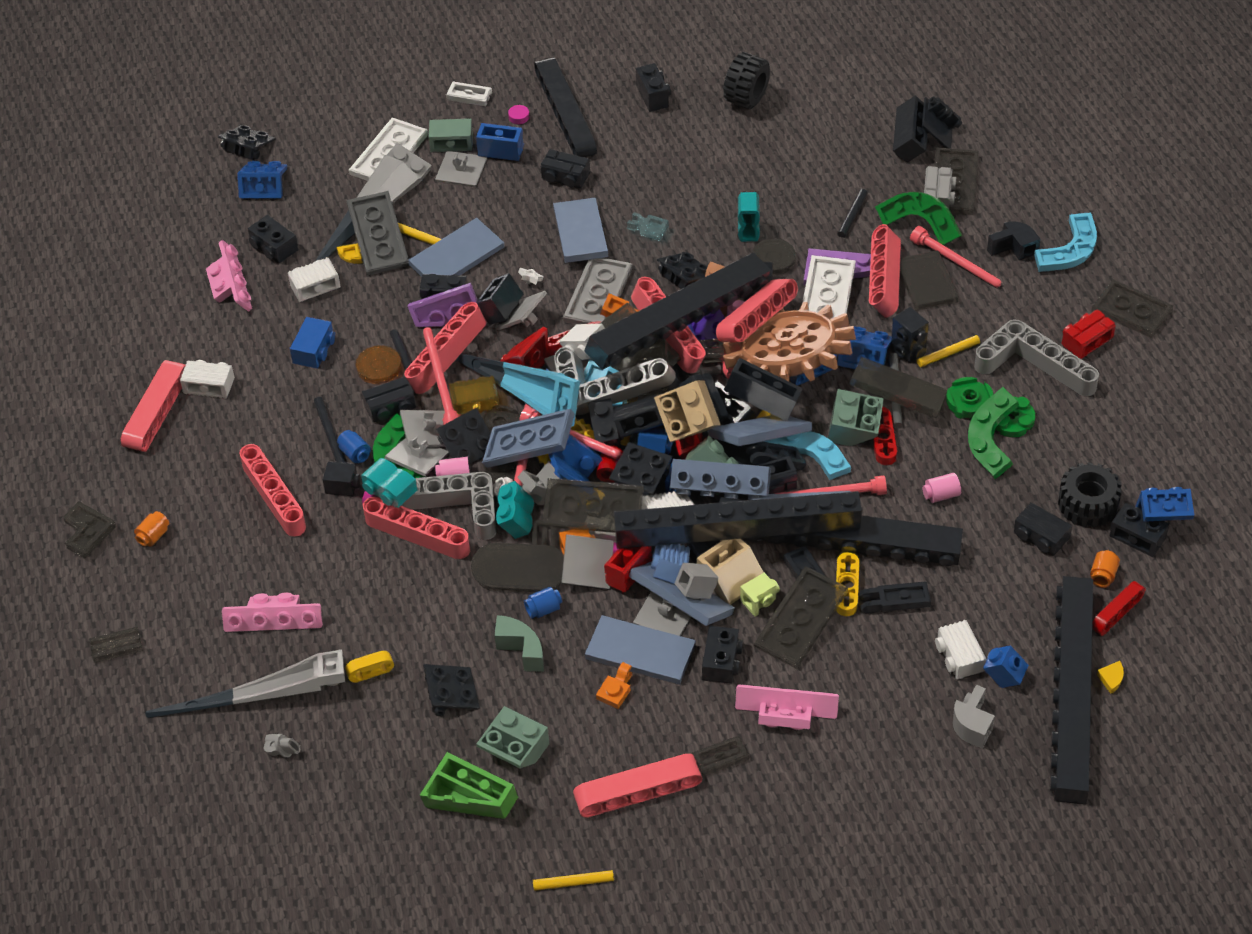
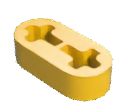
(369, 666)

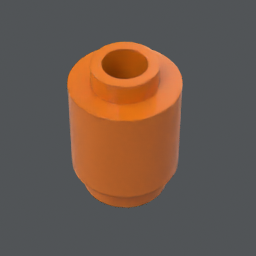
(151, 529)
(1104, 568)

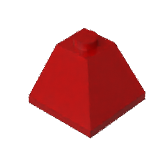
(530, 351)

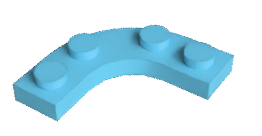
(1073, 253)
(821, 449)

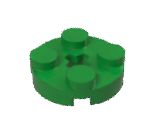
(957, 395)
(1023, 420)

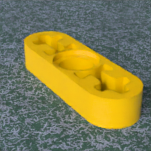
(852, 576)

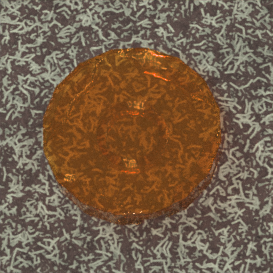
(378, 364)

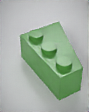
(468, 789)

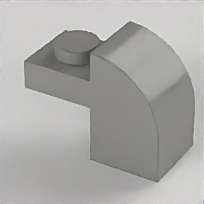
(537, 484)
(971, 722)

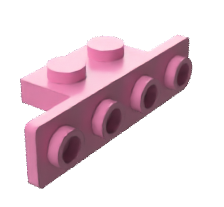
(227, 278)
(272, 613)
(786, 706)

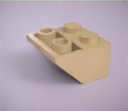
(687, 410)
(733, 564)

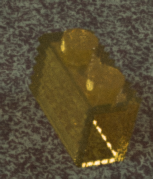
(474, 394)

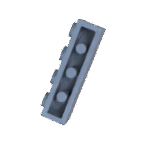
(720, 478)

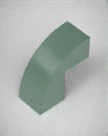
(515, 635)

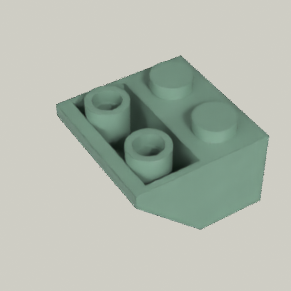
(854, 418)
(515, 738)

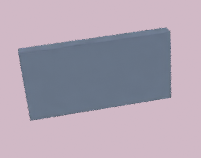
(580, 230)
(458, 251)
(759, 430)
(528, 438)
(702, 609)
(644, 648)

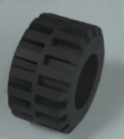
(746, 80)
(1085, 508)

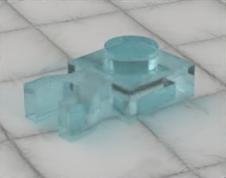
(649, 227)

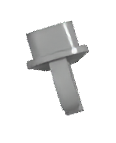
(280, 744)

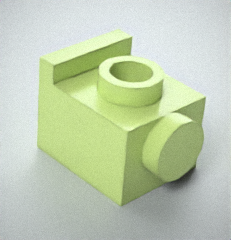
(758, 593)

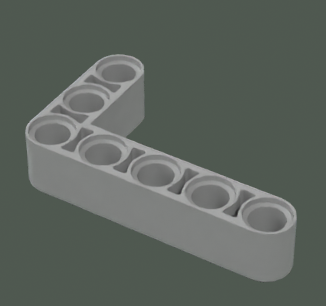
(1040, 351)
(608, 384)
(459, 490)

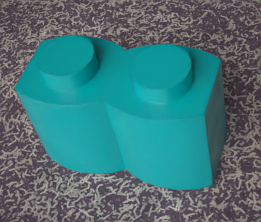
(748, 216)
(389, 483)
(515, 509)

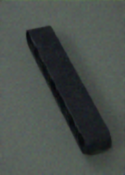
(565, 107)

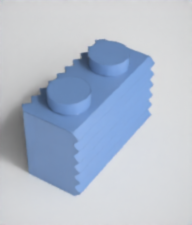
(668, 561)

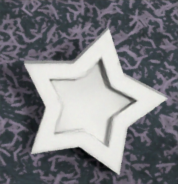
(530, 276)

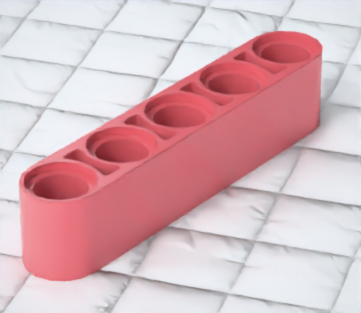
(884, 271)
(756, 310)
(683, 342)
(450, 344)
(153, 407)
(273, 490)
(417, 528)
(637, 785)

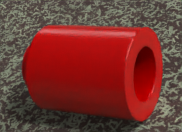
(607, 466)

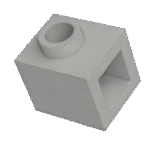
(696, 580)

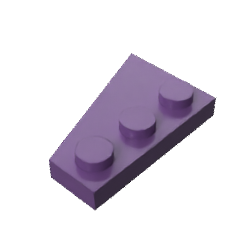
(862, 266)
(441, 307)

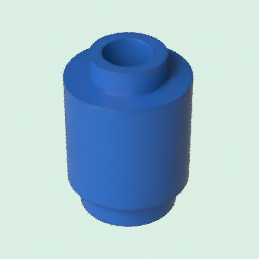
(353, 446)
(543, 602)

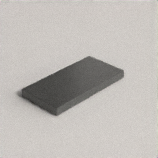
(377, 233)

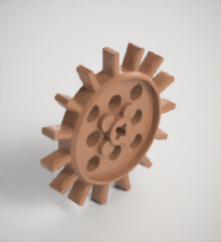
(795, 342)

